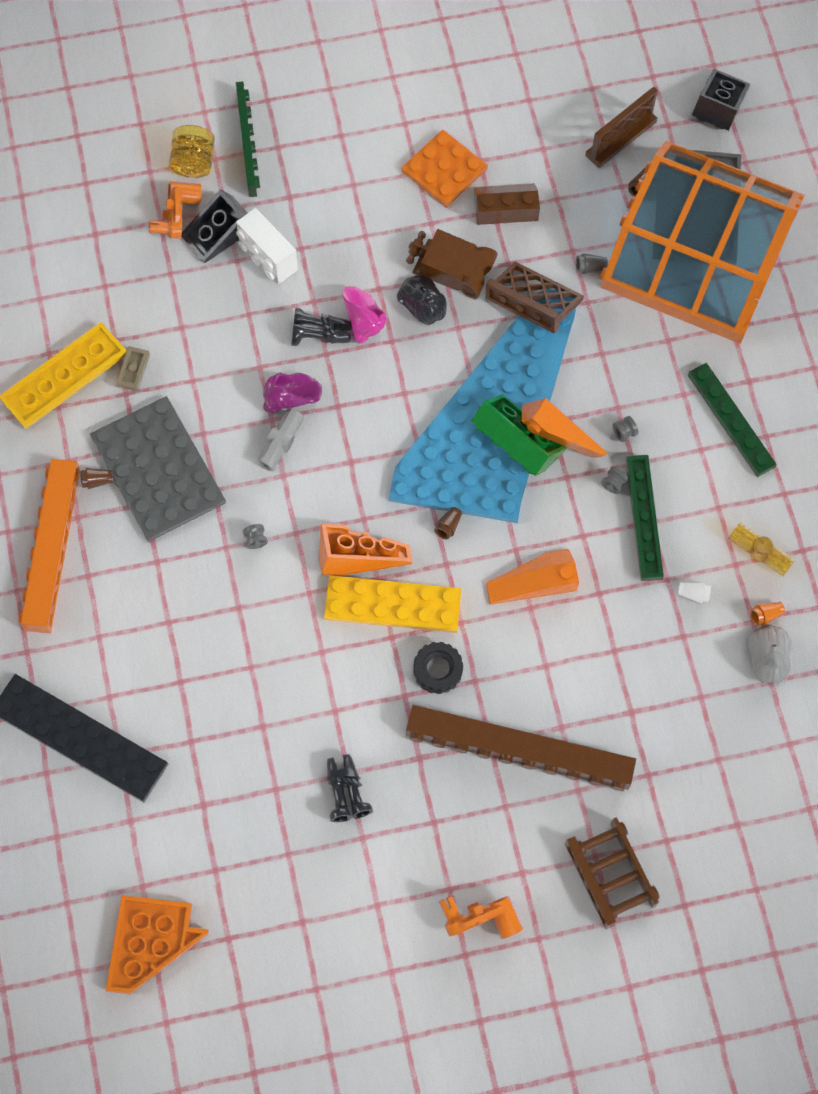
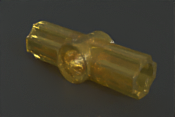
(750, 541)

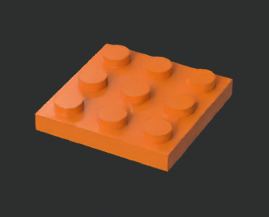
(444, 168)

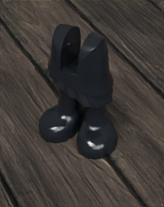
(328, 323)
(346, 778)

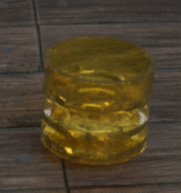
(191, 151)

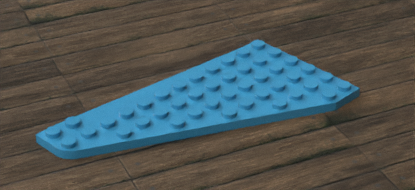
(455, 461)

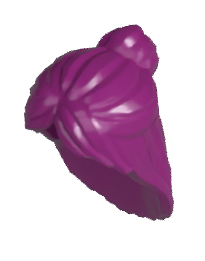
(290, 391)

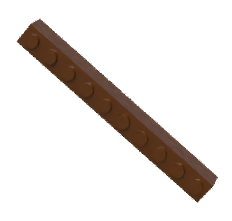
(520, 747)

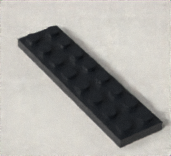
(80, 738)

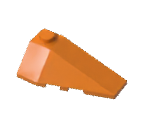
(549, 422)
(352, 552)
(542, 576)

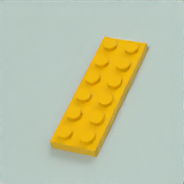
(63, 375)
(393, 604)

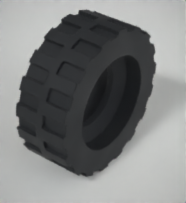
(444, 651)

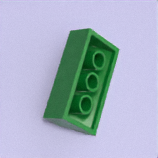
(504, 425)

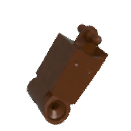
(452, 262)

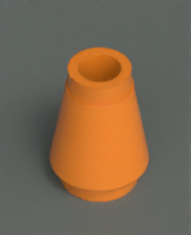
(765, 613)

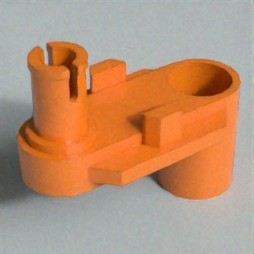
(177, 194)
(500, 910)

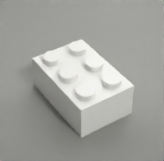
(266, 246)

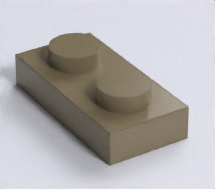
(133, 369)

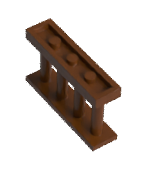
(597, 891)

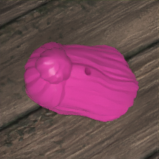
(363, 313)

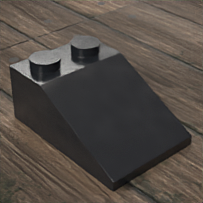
(720, 99)
(214, 226)

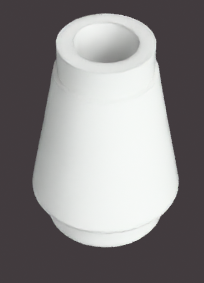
(695, 591)

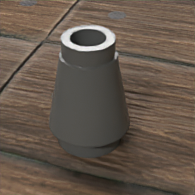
(590, 263)

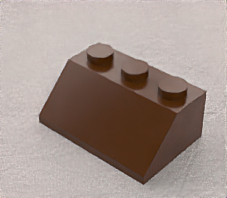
(506, 204)

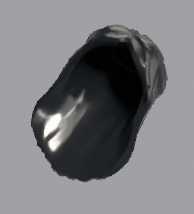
(422, 299)

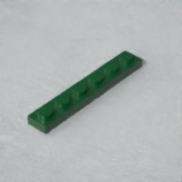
(248, 145)
(732, 419)
(644, 518)

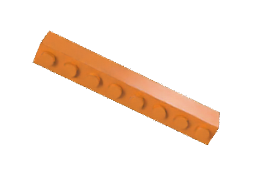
(50, 546)

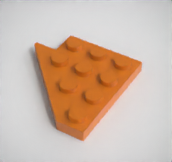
(148, 940)

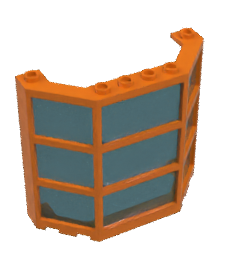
(700, 240)

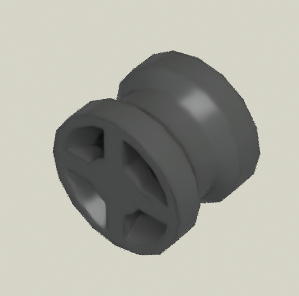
(625, 428)
(614, 480)
(255, 536)

